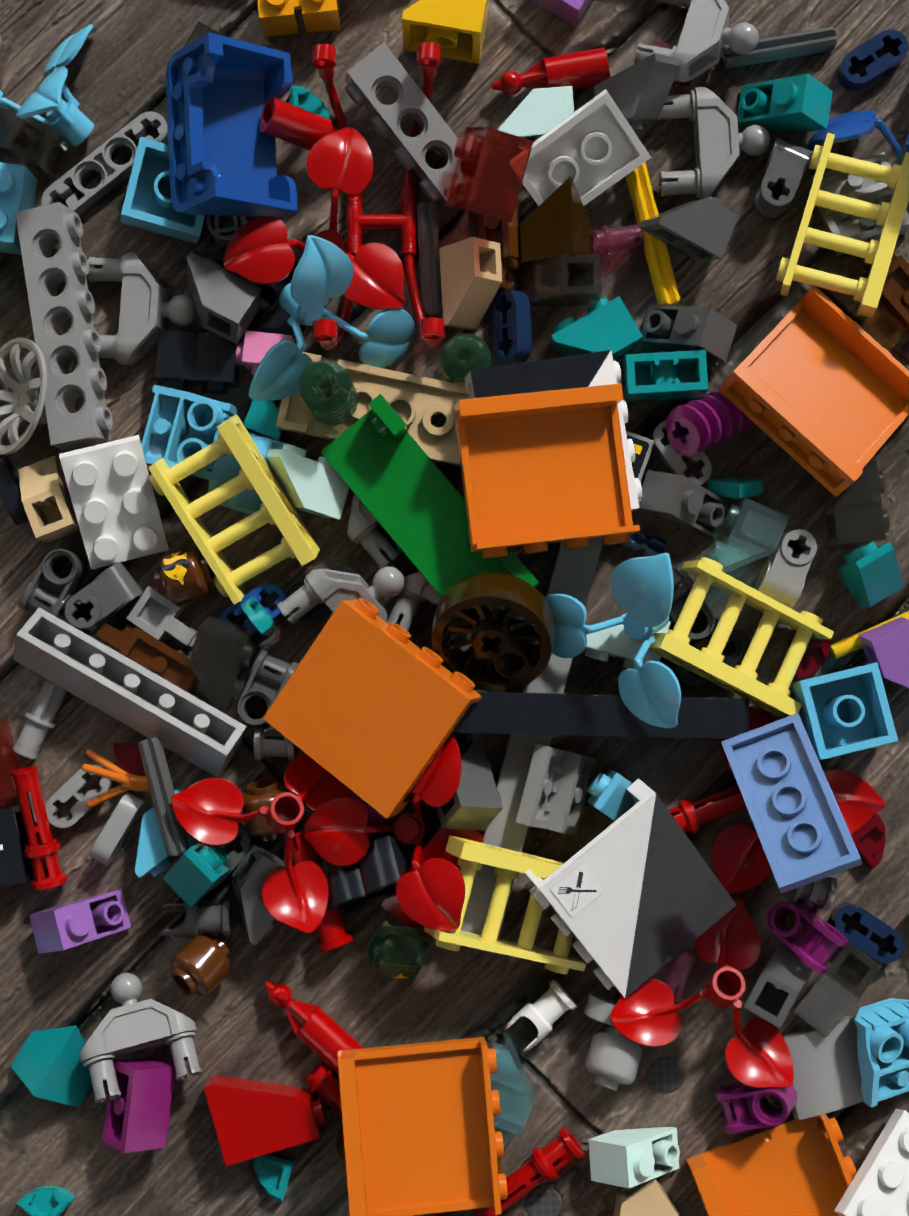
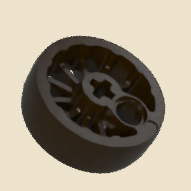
(494, 631)

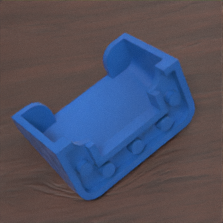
(214, 134)

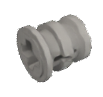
(818, 892)

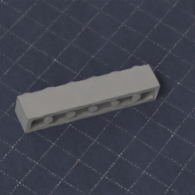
(128, 692)

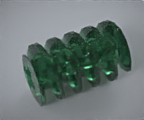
(320, 379)

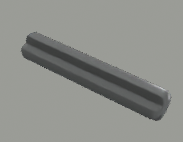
(783, 47)
(429, 259)
(161, 793)

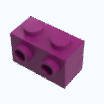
(141, 1113)

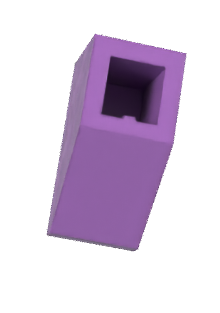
(890, 649)
(79, 921)

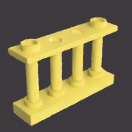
(876, 253)
(254, 475)
(709, 661)
(507, 867)

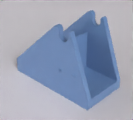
(791, 803)

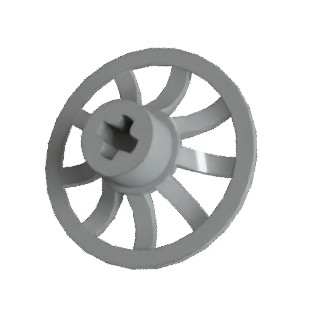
(27, 394)

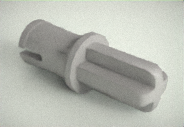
(39, 720)

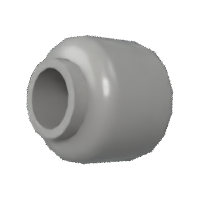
(613, 1059)

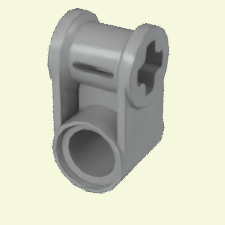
(784, 574)

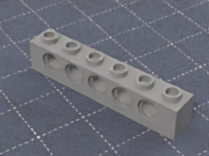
(38, 234)

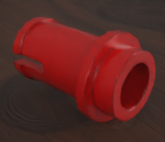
(326, 1085)

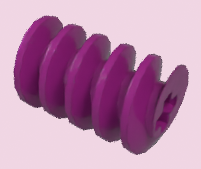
(704, 423)

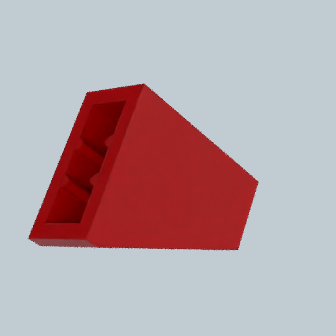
(261, 1116)

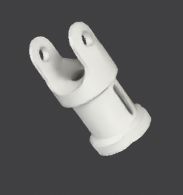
(545, 1011)

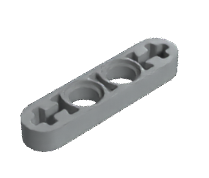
(101, 161)

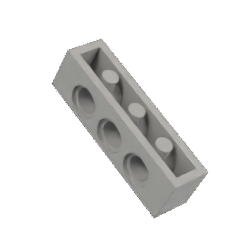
(384, 70)

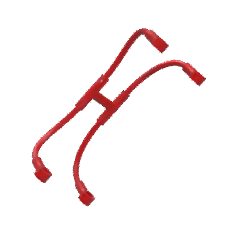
(431, 329)

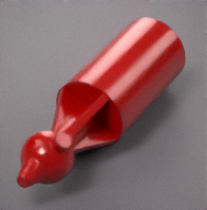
(573, 69)
(294, 124)
(312, 1025)

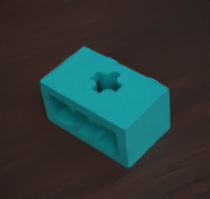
(664, 376)

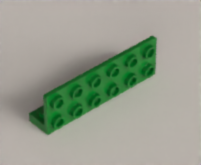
(412, 499)

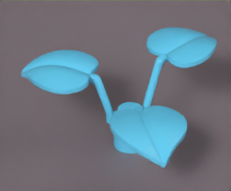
(47, 98)
(322, 275)
(646, 591)

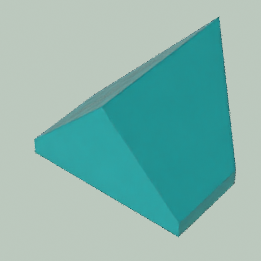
(52, 1066)

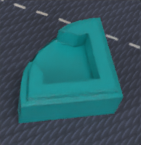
(306, 100)
(262, 419)
(736, 487)
(258, 616)
(273, 1173)
(45, 1201)

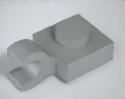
(159, 616)

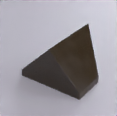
(556, 227)

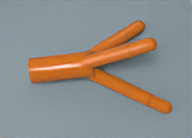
(113, 773)

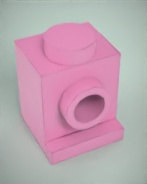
(255, 347)

